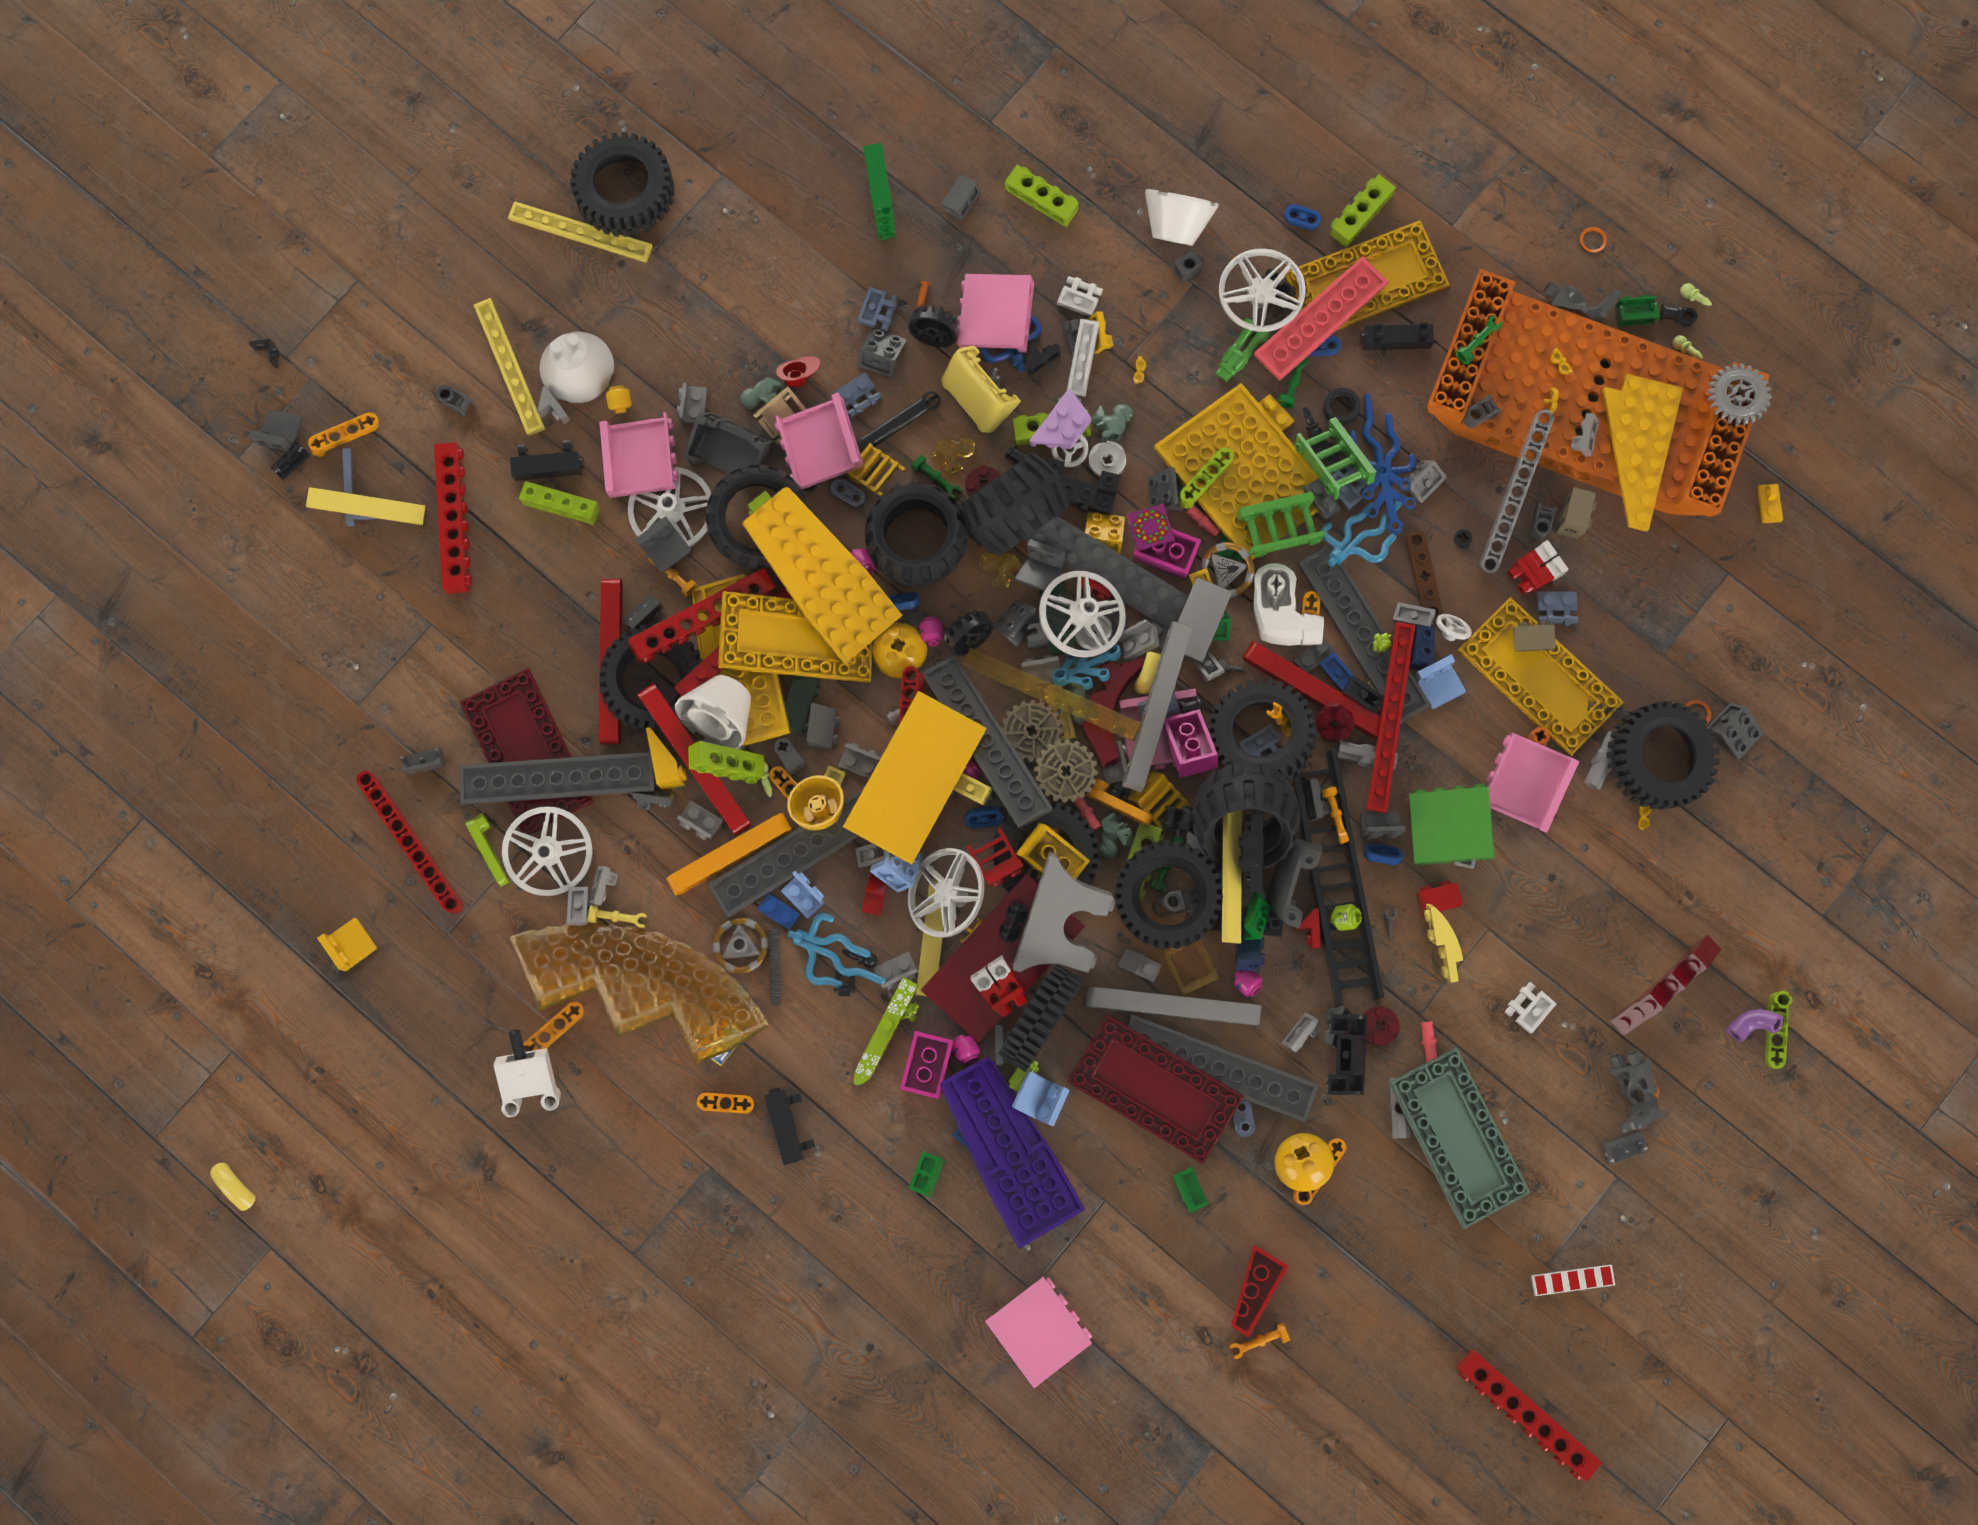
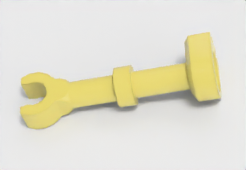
(615, 916)

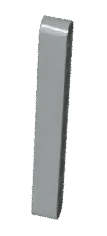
(1522, 484)
(1157, 706)
(1173, 1006)

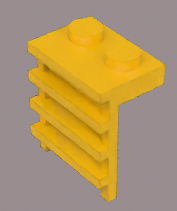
(870, 457)
(1154, 789)

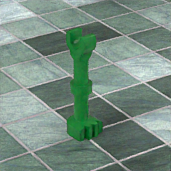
(1465, 354)
(1288, 400)
(935, 476)
(1158, 884)

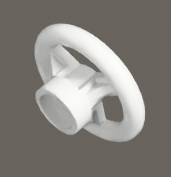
(1083, 443)
(1452, 630)

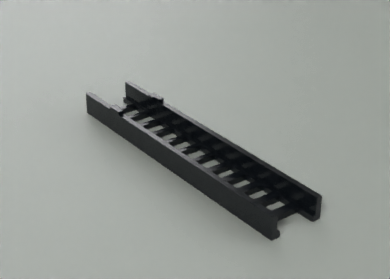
(1357, 887)

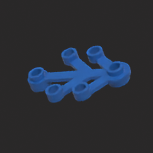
(1388, 494)

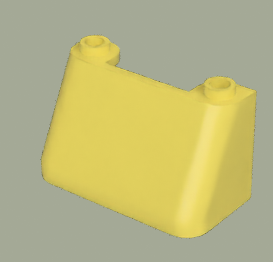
(976, 391)

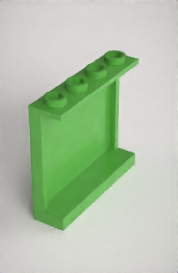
(1452, 825)

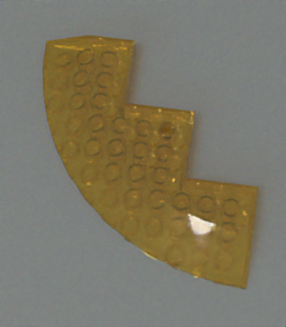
(640, 982)

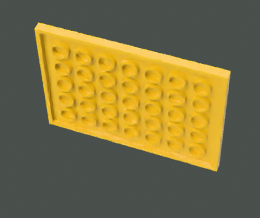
(1262, 466)

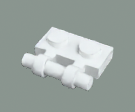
(1079, 301)
(1536, 1010)

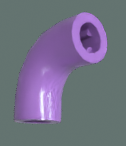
(1752, 1020)

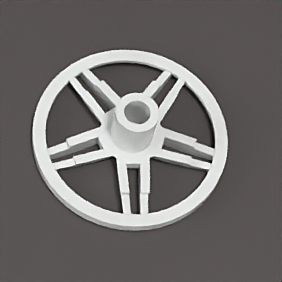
(1262, 290)
(672, 507)
(1083, 614)
(547, 851)
(947, 893)

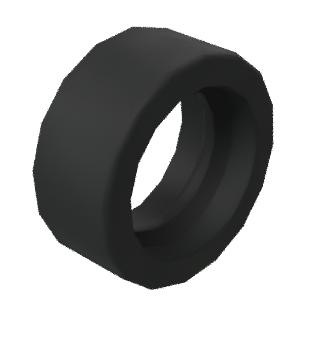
(1346, 393)

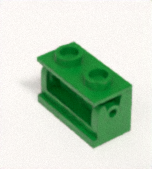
(1636, 311)

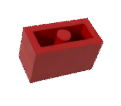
(1442, 898)

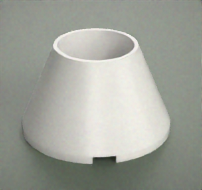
(1178, 216)
(717, 711)

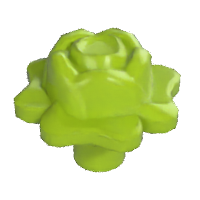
(1382, 642)
(911, 1011)

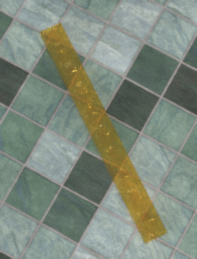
(1052, 694)

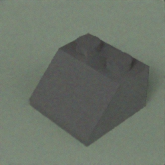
(822, 727)

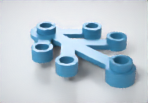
(1066, 675)

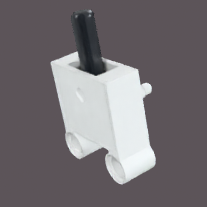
(525, 1076)

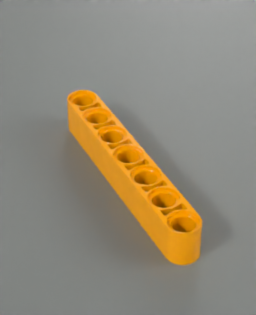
(729, 854)

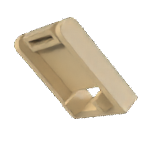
(775, 407)

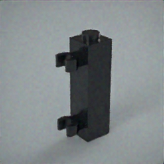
(1397, 336)
(546, 465)
(784, 1126)

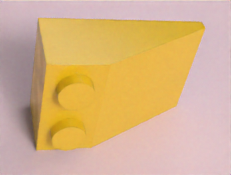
(667, 770)
(1045, 840)

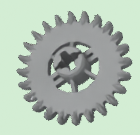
(1730, 405)

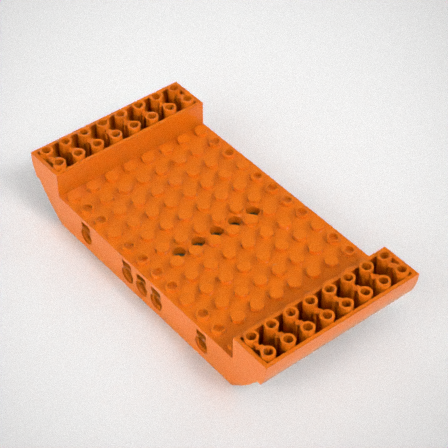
(1518, 373)

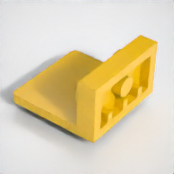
(1106, 529)
(348, 944)

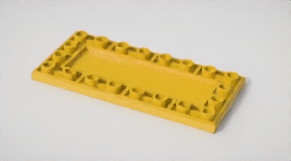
(1400, 256)
(777, 638)
(1542, 684)
(914, 777)

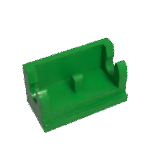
(926, 1174)
(1190, 1190)

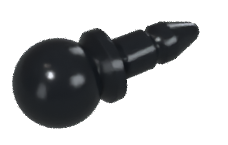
(1313, 427)
(869, 962)

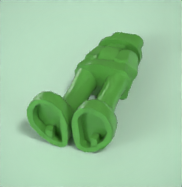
(1234, 359)

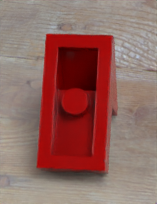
(1098, 589)
(874, 896)
(1311, 923)

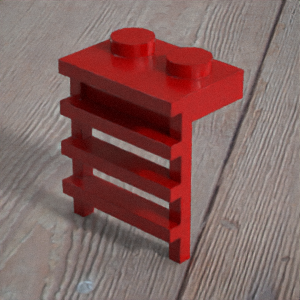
(1001, 872)

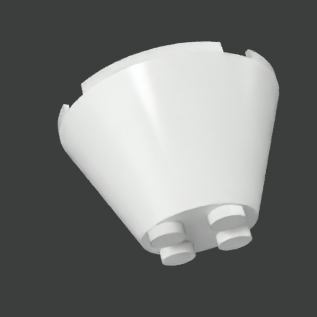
(576, 367)

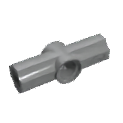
(1362, 754)
(1599, 765)
(1399, 1123)

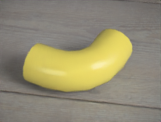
(1143, 684)
(232, 1186)

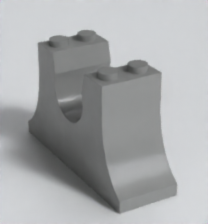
(1054, 901)

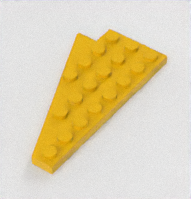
(1640, 432)

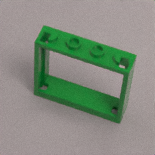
(879, 191)

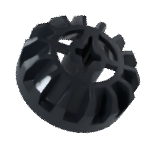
(934, 326)
(968, 632)

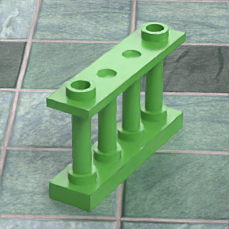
(1344, 444)
(1284, 506)

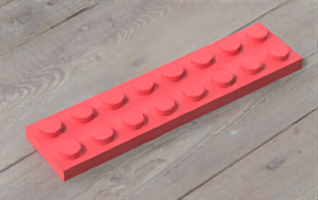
(1321, 318)

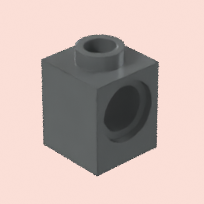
(1187, 273)

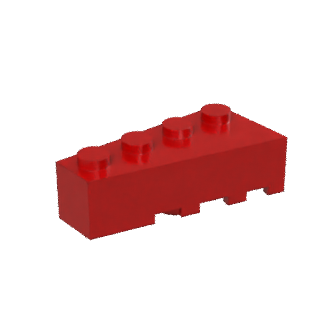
(1258, 1287)

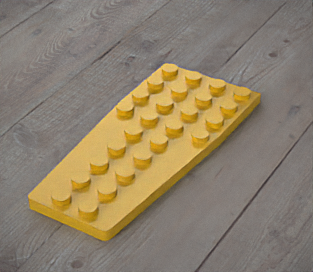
(821, 575)
(767, 707)

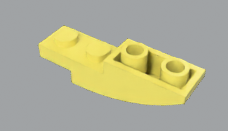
(1442, 934)

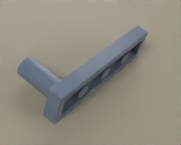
(349, 485)

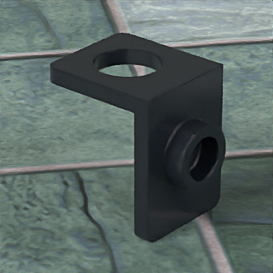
(272, 350)
(845, 990)

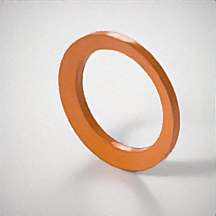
(1598, 230)
(1702, 704)

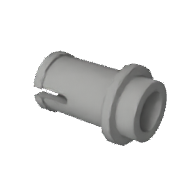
(893, 717)

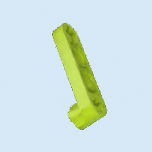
(1206, 476)
(476, 828)
(1783, 1032)

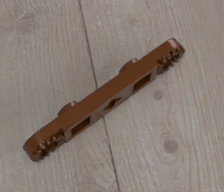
(1421, 562)

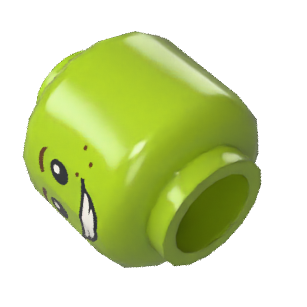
(1346, 917)

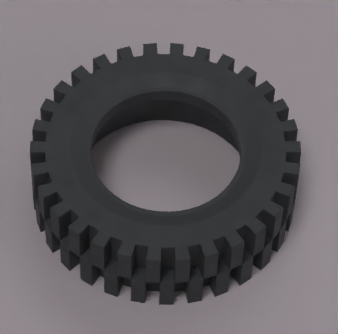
(628, 215)
(613, 669)
(1302, 735)
(1630, 766)
(1063, 819)
(1169, 855)
(1040, 1017)

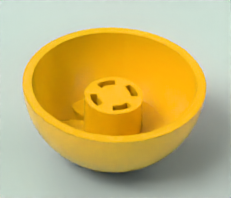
(894, 661)
(816, 802)
(1301, 1171)

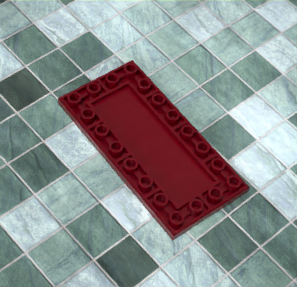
(518, 726)
(952, 984)
(1155, 1088)

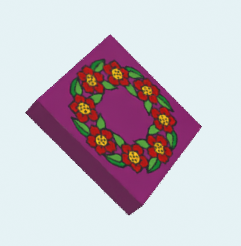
(1150, 527)

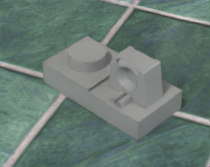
(1586, 442)
(1414, 614)
(602, 878)
(577, 906)
(1304, 1027)

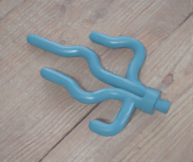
(1346, 548)
(811, 944)

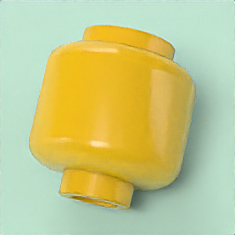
(618, 399)

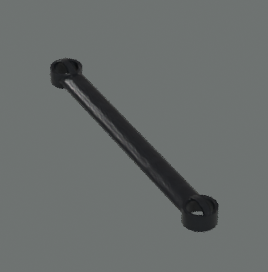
(895, 424)

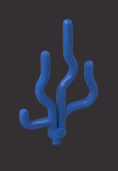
(1017, 359)
(1377, 446)

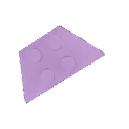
(1063, 424)

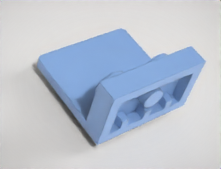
(1440, 682)
(896, 872)
(804, 897)
(1040, 1098)

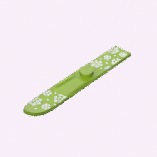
(885, 1031)

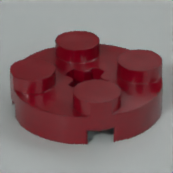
(978, 475)
(1335, 733)
(1391, 1026)

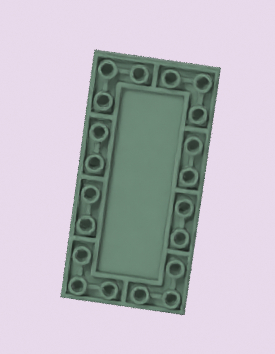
(1459, 1138)

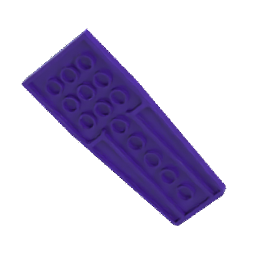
(1010, 1154)

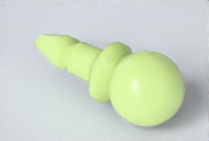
(1689, 291)
(1680, 343)
(765, 781)

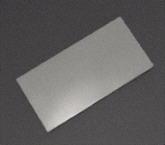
(1203, 614)

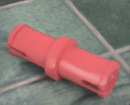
(1203, 521)
(1087, 813)
(1428, 1040)

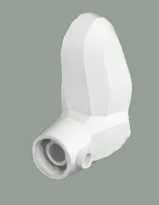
(1277, 612)

